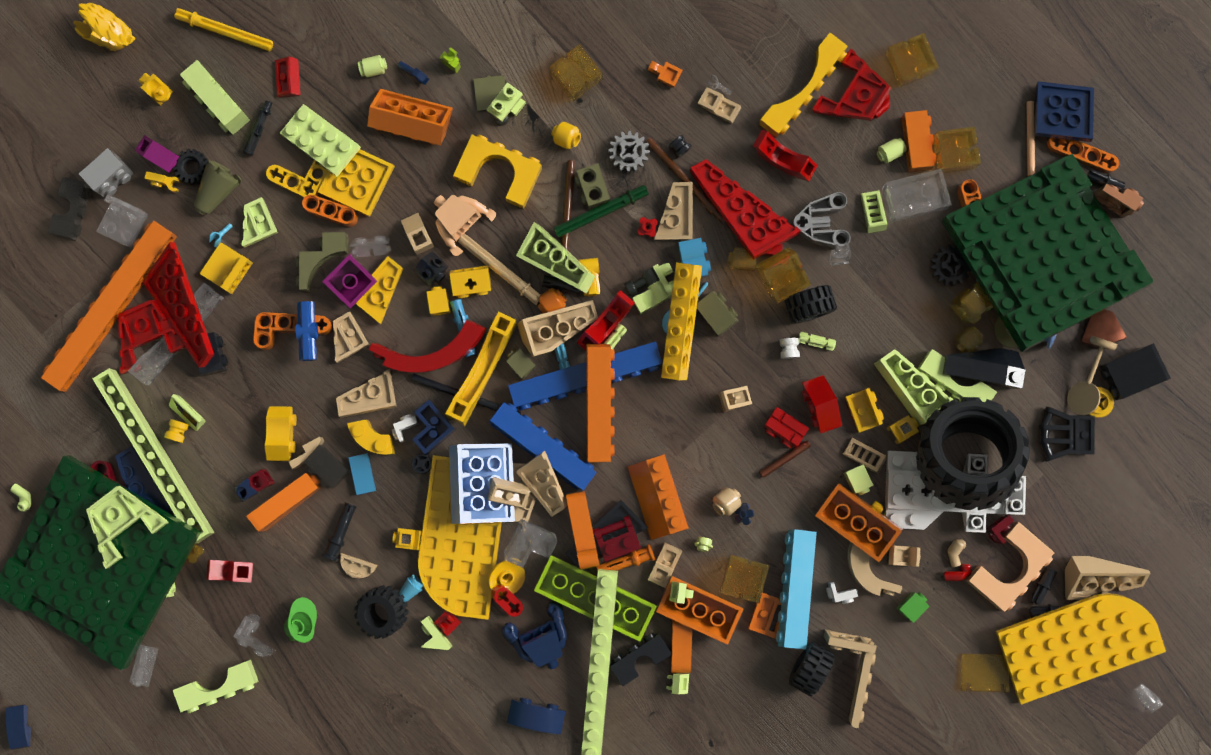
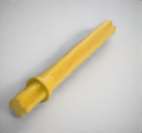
(223, 29)

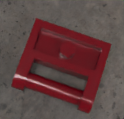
(618, 545)

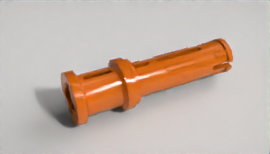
(635, 558)

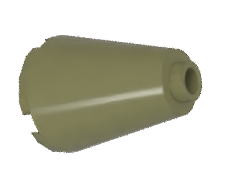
(214, 187)

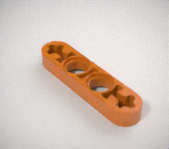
(1082, 155)

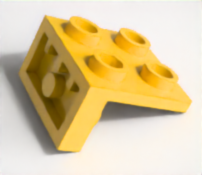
(226, 268)

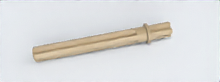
(524, 288)

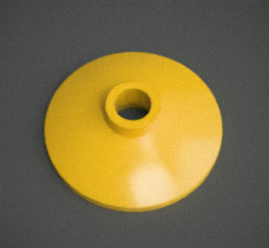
(513, 580)

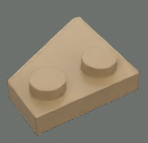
(347, 337)

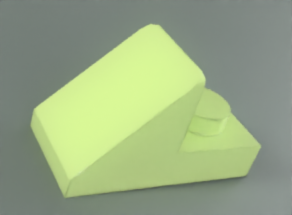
(438, 639)

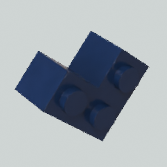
(437, 427)

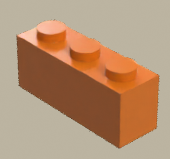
(918, 141)

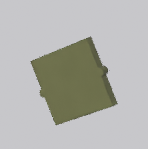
(487, 89)

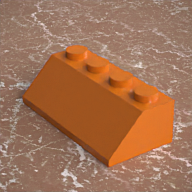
(409, 117)
(657, 497)
(859, 522)
(702, 612)

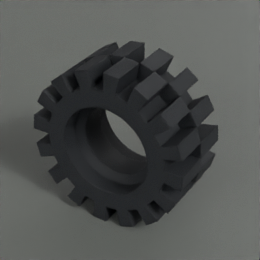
(185, 157)

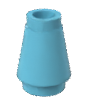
(411, 587)

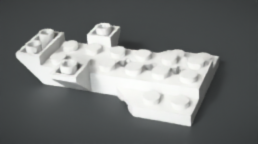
(919, 511)

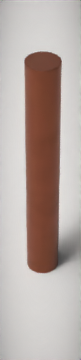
(784, 459)

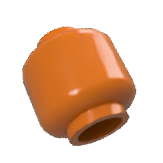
(552, 300)

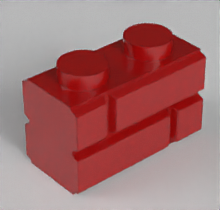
(785, 427)

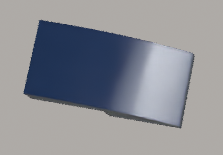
(16, 726)

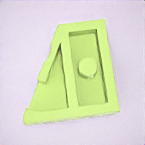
(257, 223)

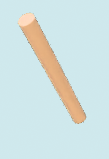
(1030, 139)

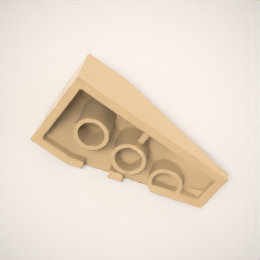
(551, 329)
(1093, 575)

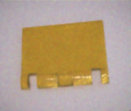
(984, 673)

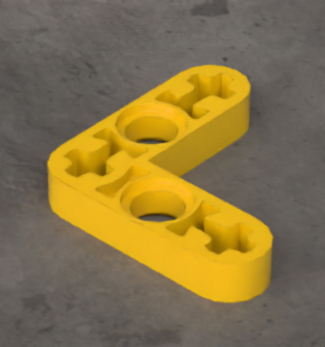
(302, 183)

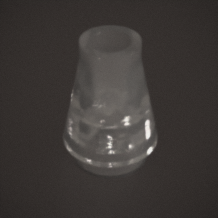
(1148, 699)

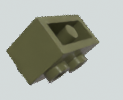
(717, 312)

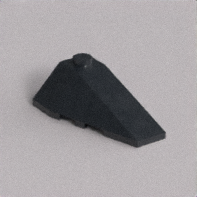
(992, 366)

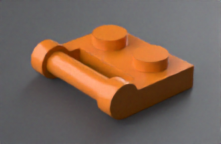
(764, 614)

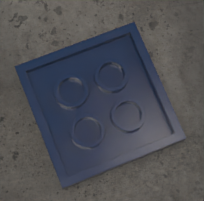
(1064, 111)

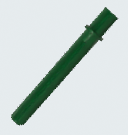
(601, 211)

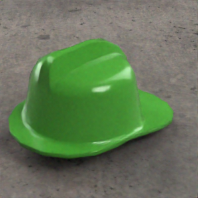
(301, 620)

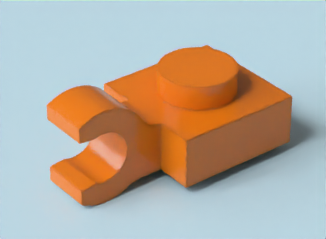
(668, 74)

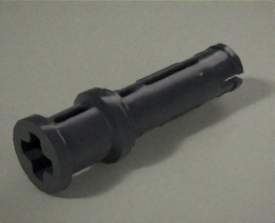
(336, 541)

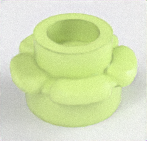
(703, 544)

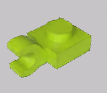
(450, 60)

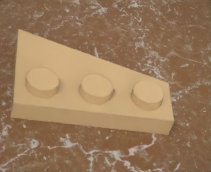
(369, 397)

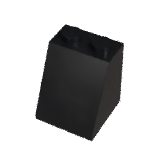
(1134, 372)

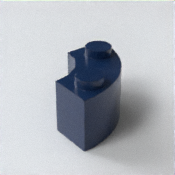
(536, 716)

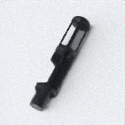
(257, 129)

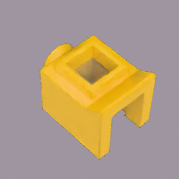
(904, 428)
(407, 538)

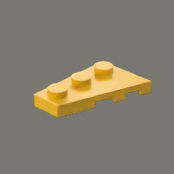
(378, 297)

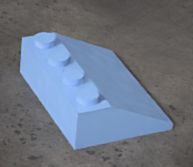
(470, 481)

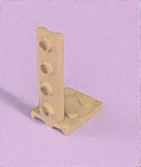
(856, 645)

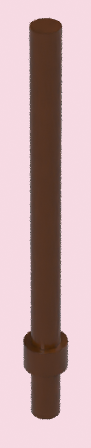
(684, 178)
(568, 200)

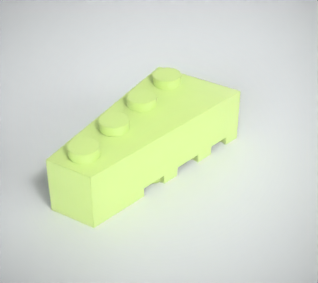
(911, 386)

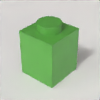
(913, 606)

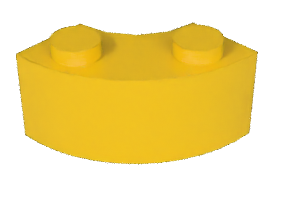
(279, 433)
(370, 439)

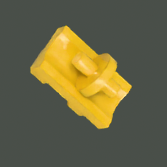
(155, 88)

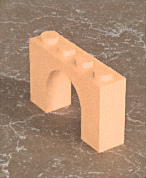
(1034, 556)

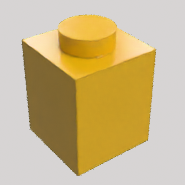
(438, 301)

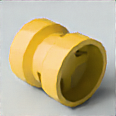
(176, 430)

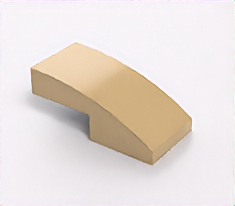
(718, 105)
(309, 448)
(665, 565)

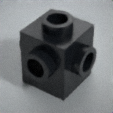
(431, 268)

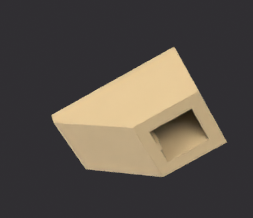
(417, 234)

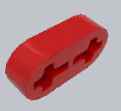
(510, 597)

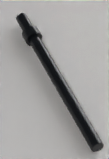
(453, 391)

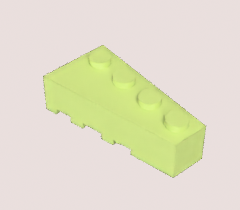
(212, 94)
(550, 256)

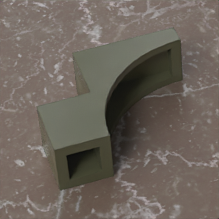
(309, 262)

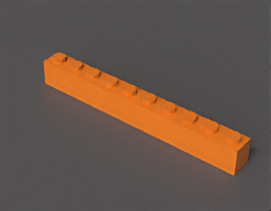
(104, 311)

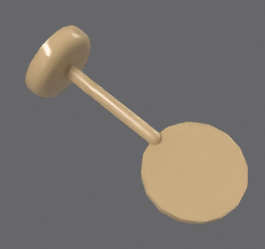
(1084, 396)

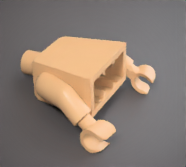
(457, 216)

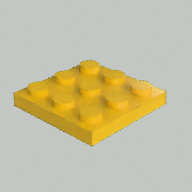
(358, 183)

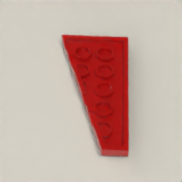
(747, 215)

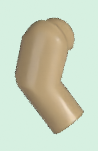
(954, 550)

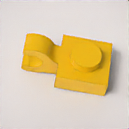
(158, 180)

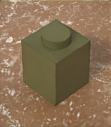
(520, 363)

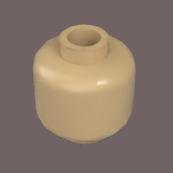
(726, 501)

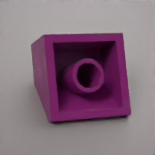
(349, 281)

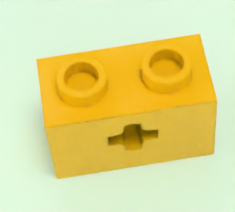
(460, 278)

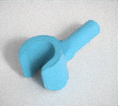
(217, 235)

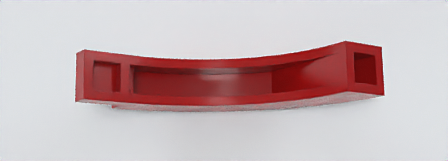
(457, 349)

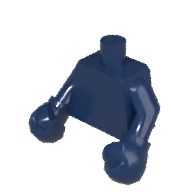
(542, 643)

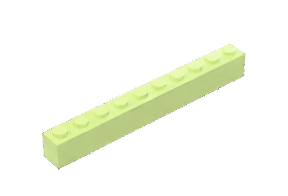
(151, 452)

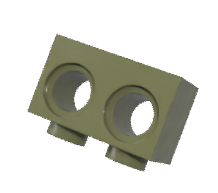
(597, 185)

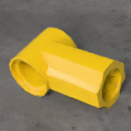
(593, 266)

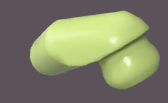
(24, 497)

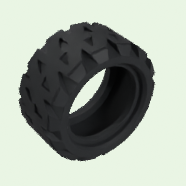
(988, 421)

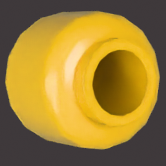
(566, 135)

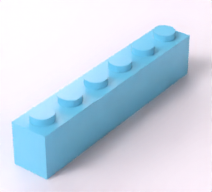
(796, 589)

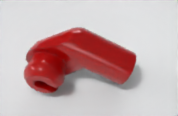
(884, 107)
(958, 575)

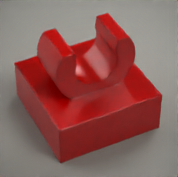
(447, 623)

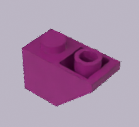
(156, 153)

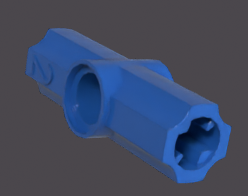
(306, 331)

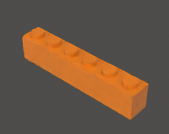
(599, 402)

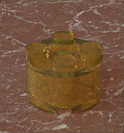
(971, 304)

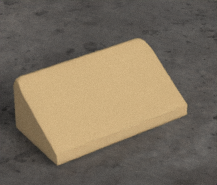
(508, 492)

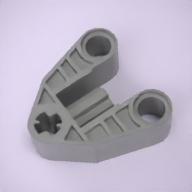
(818, 207)

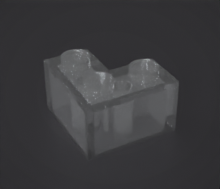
(529, 538)

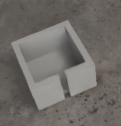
(106, 173)

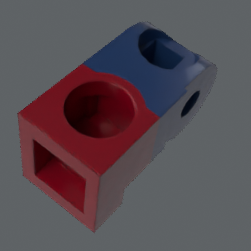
(254, 485)

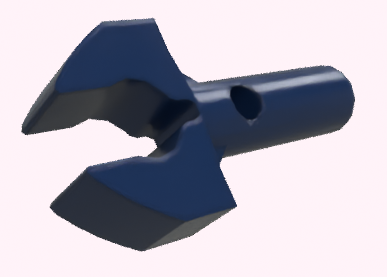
(416, 73)

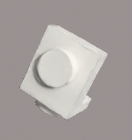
(406, 422)
(845, 596)

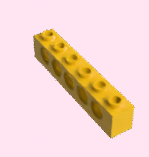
(681, 321)

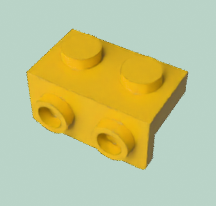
(864, 410)

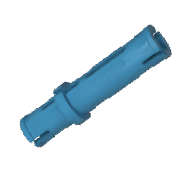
(457, 306)

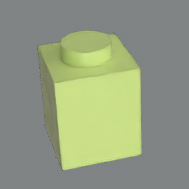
(858, 480)

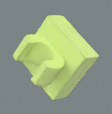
(679, 592)
(679, 684)

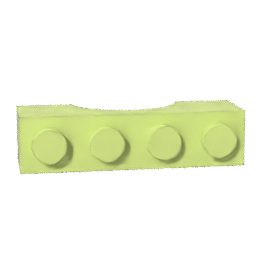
(933, 367)
(239, 677)

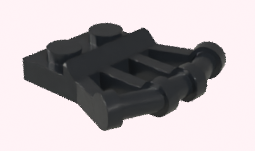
(1079, 434)

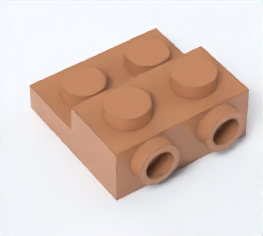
(1122, 202)

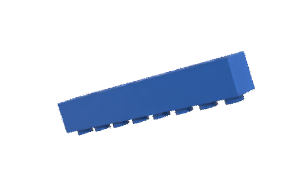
(573, 378)

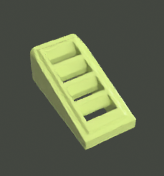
(880, 221)

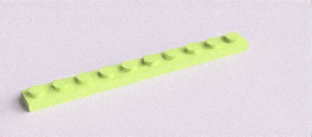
(599, 662)

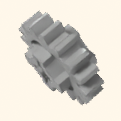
(623, 145)

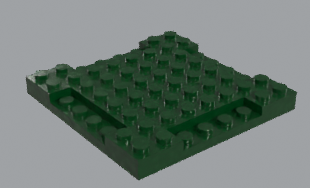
(1046, 253)
(63, 575)

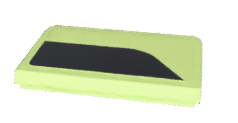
(186, 412)

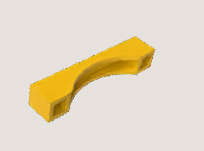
(780, 114)
(473, 386)

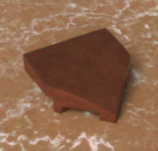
(1104, 326)

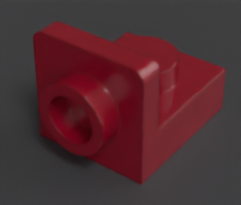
(998, 526)

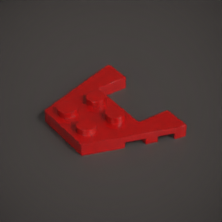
(862, 96)
(142, 326)

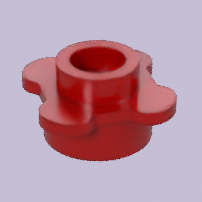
(647, 232)

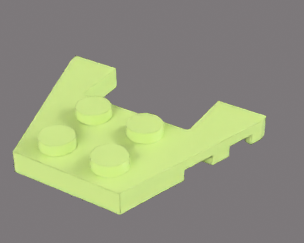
(115, 514)

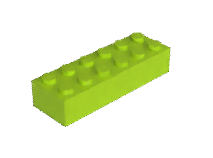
(578, 591)

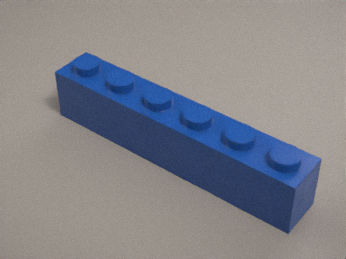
(535, 441)

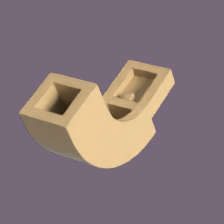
(861, 572)

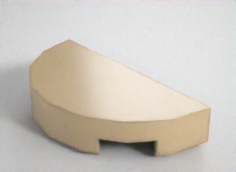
(356, 567)

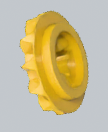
(1106, 404)

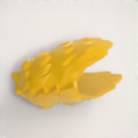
(103, 27)

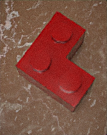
(821, 404)

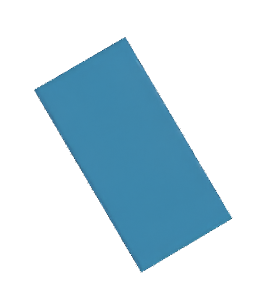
(362, 474)

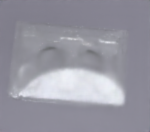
(916, 195)

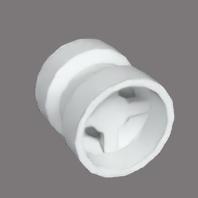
(789, 348)

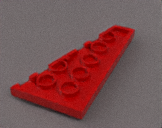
(173, 294)

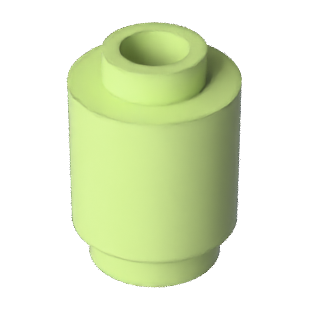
(372, 66)
(891, 150)

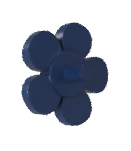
(744, 514)

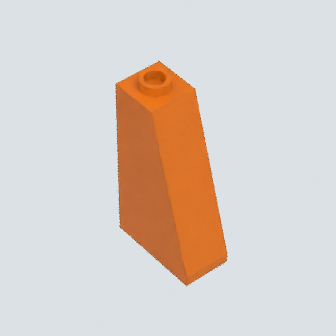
(284, 502)

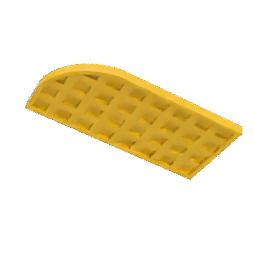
(455, 557)
(1077, 644)

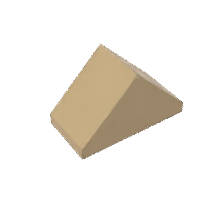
(735, 398)

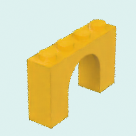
(480, 151)

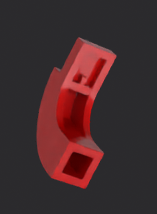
(784, 158)
(607, 321)

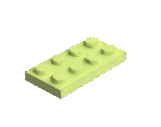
(320, 140)

